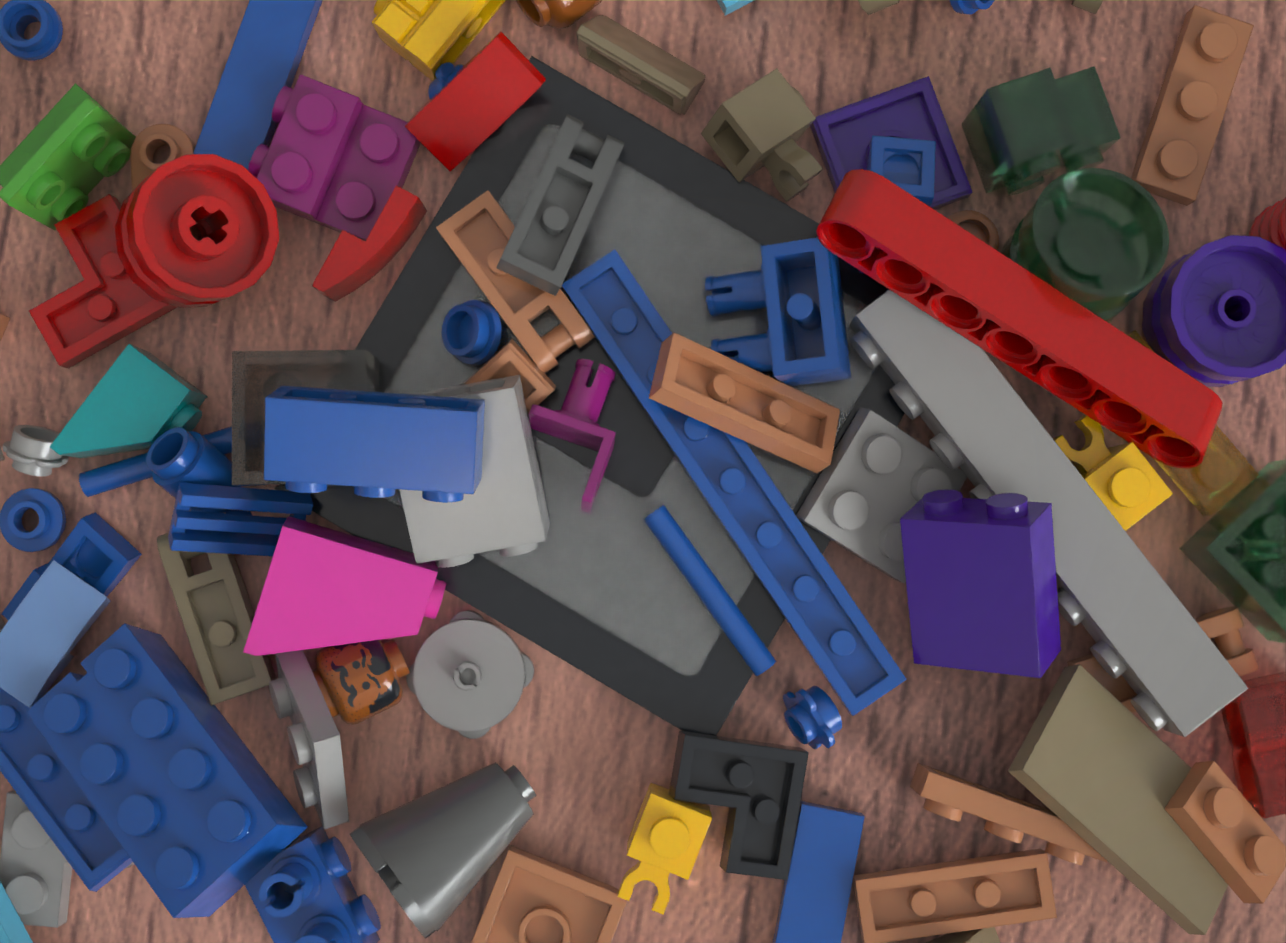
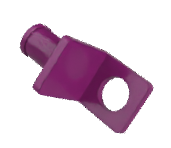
(578, 421)

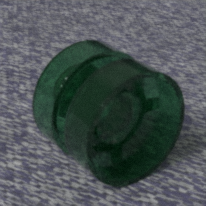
(1093, 239)

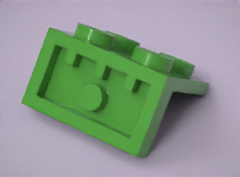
(64, 159)

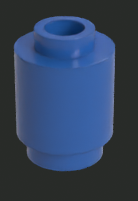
(188, 458)

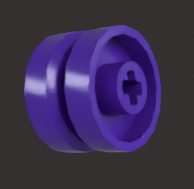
(1221, 311)

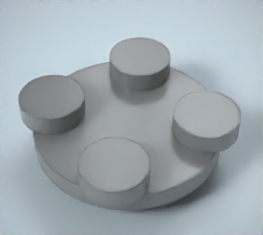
(469, 675)

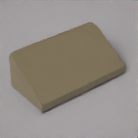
(639, 63)

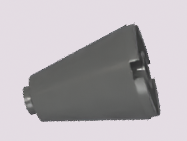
(445, 841)

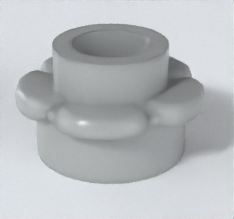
(32, 450)

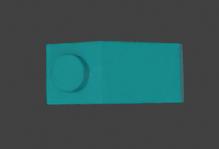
(130, 408)

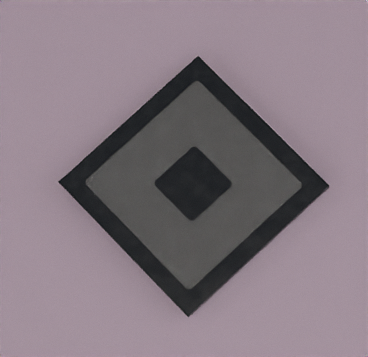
(601, 580)

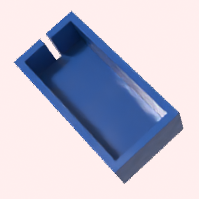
(166, 772)

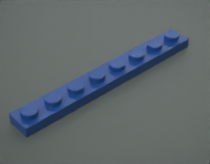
(739, 495)

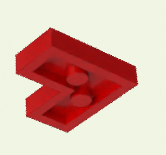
(103, 304)

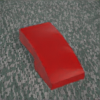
(475, 101)
(357, 261)

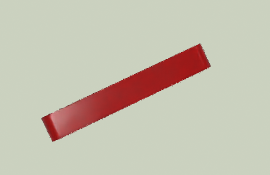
(1019, 319)

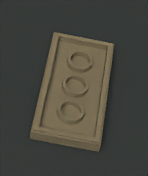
(1111, 787)

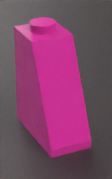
(339, 591)

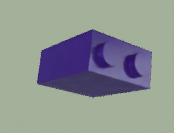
(982, 583)

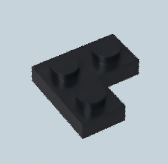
(758, 785)

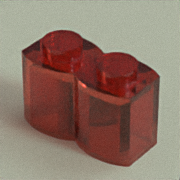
(1258, 742)

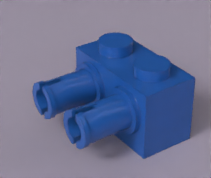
(804, 312)
(310, 897)

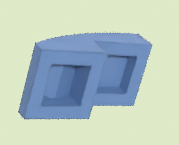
(45, 631)

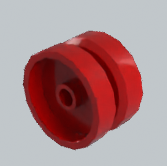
(227, 208)

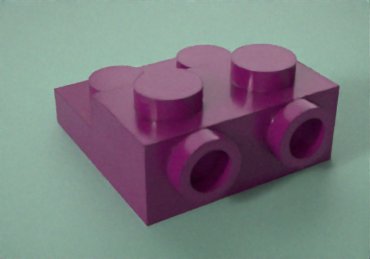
(333, 157)

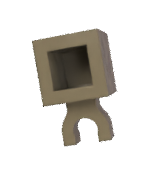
(762, 130)

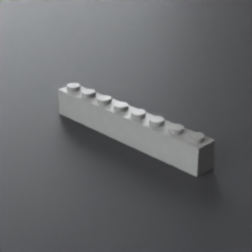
(1099, 569)

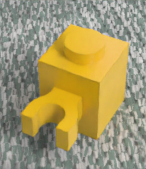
(1116, 474)
(665, 842)

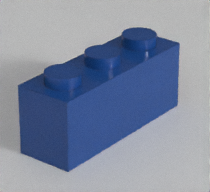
(374, 442)

